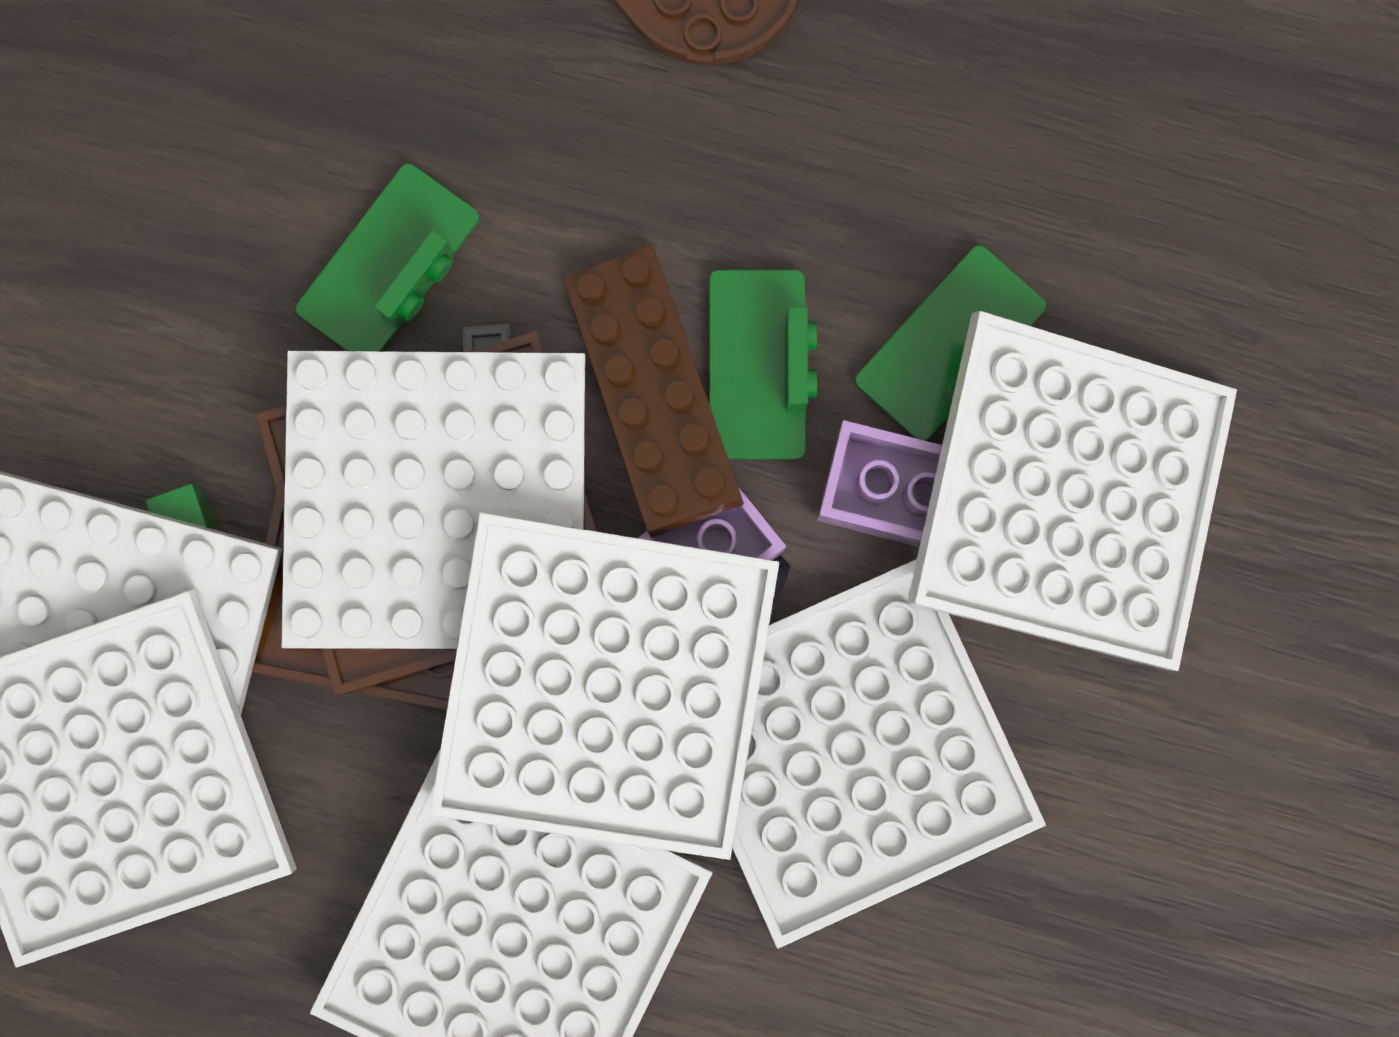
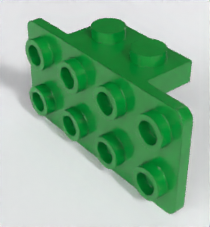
(388, 262)
(761, 362)
(920, 363)

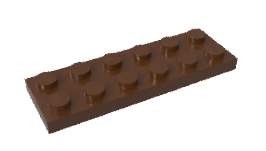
(653, 392)

